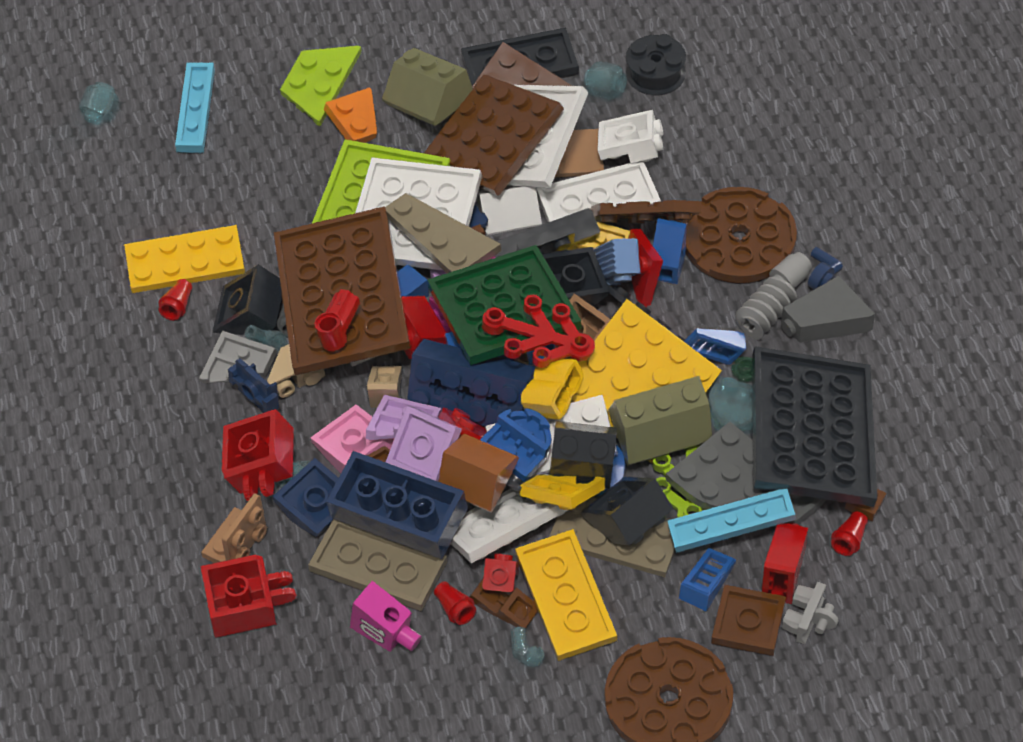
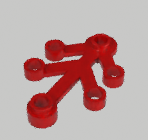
(495, 322)

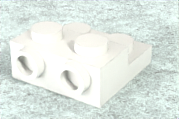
(632, 135)

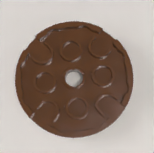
(719, 254)
(662, 666)

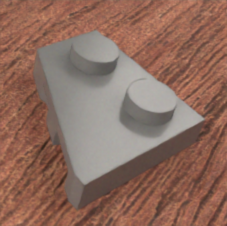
(228, 350)

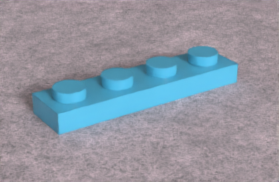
(195, 107)
(731, 520)

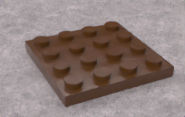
(495, 131)

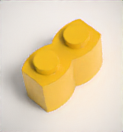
(553, 388)

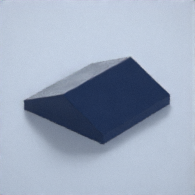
(306, 496)

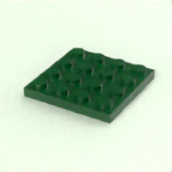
(501, 284)

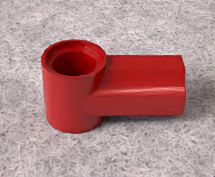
(335, 321)

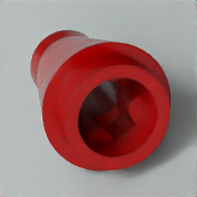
(174, 302)
(849, 535)
(456, 604)

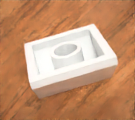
(511, 210)

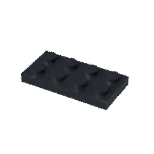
(548, 49)

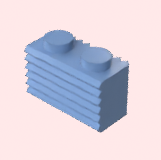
(618, 260)

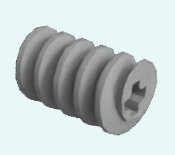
(765, 307)

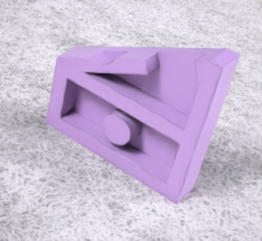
(389, 416)

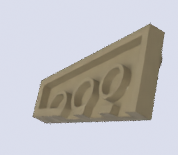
(439, 235)

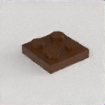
(748, 620)

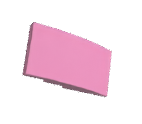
(345, 436)

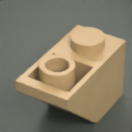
(283, 370)

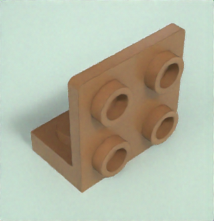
(581, 154)
(237, 533)

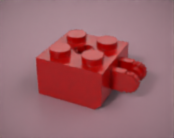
(257, 453)
(241, 594)

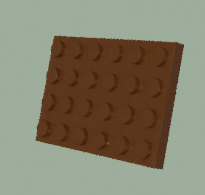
(334, 255)

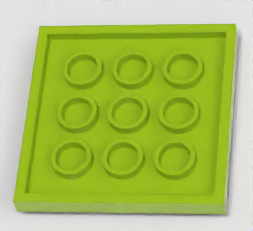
(350, 172)

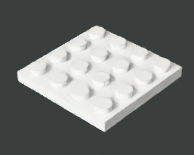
(546, 157)
(441, 187)

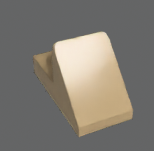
(383, 381)

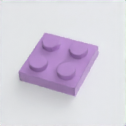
(421, 443)

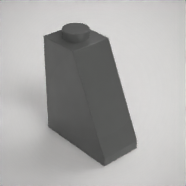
(827, 313)

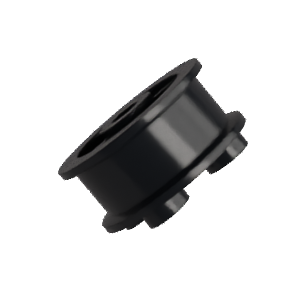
(656, 64)

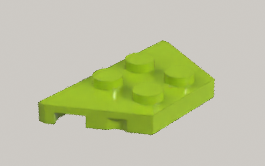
(319, 78)

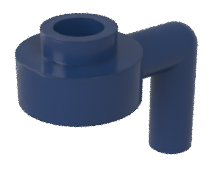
(825, 270)

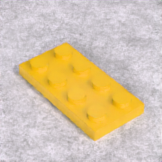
(184, 256)
(566, 594)

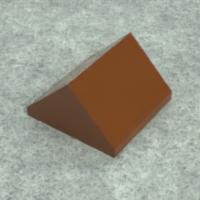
(477, 470)

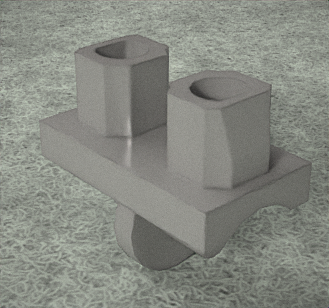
(811, 601)

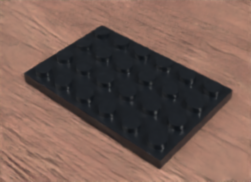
(813, 426)

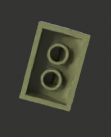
(426, 86)
(662, 420)

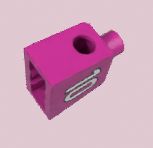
(383, 619)

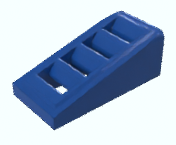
(717, 345)
(701, 595)

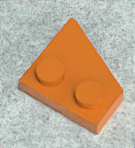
(354, 115)

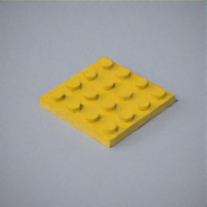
(638, 356)

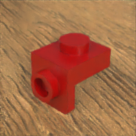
(500, 573)

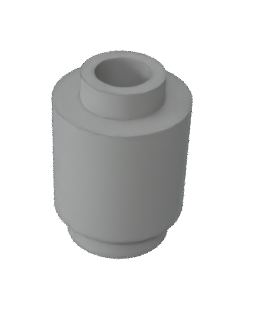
(792, 269)

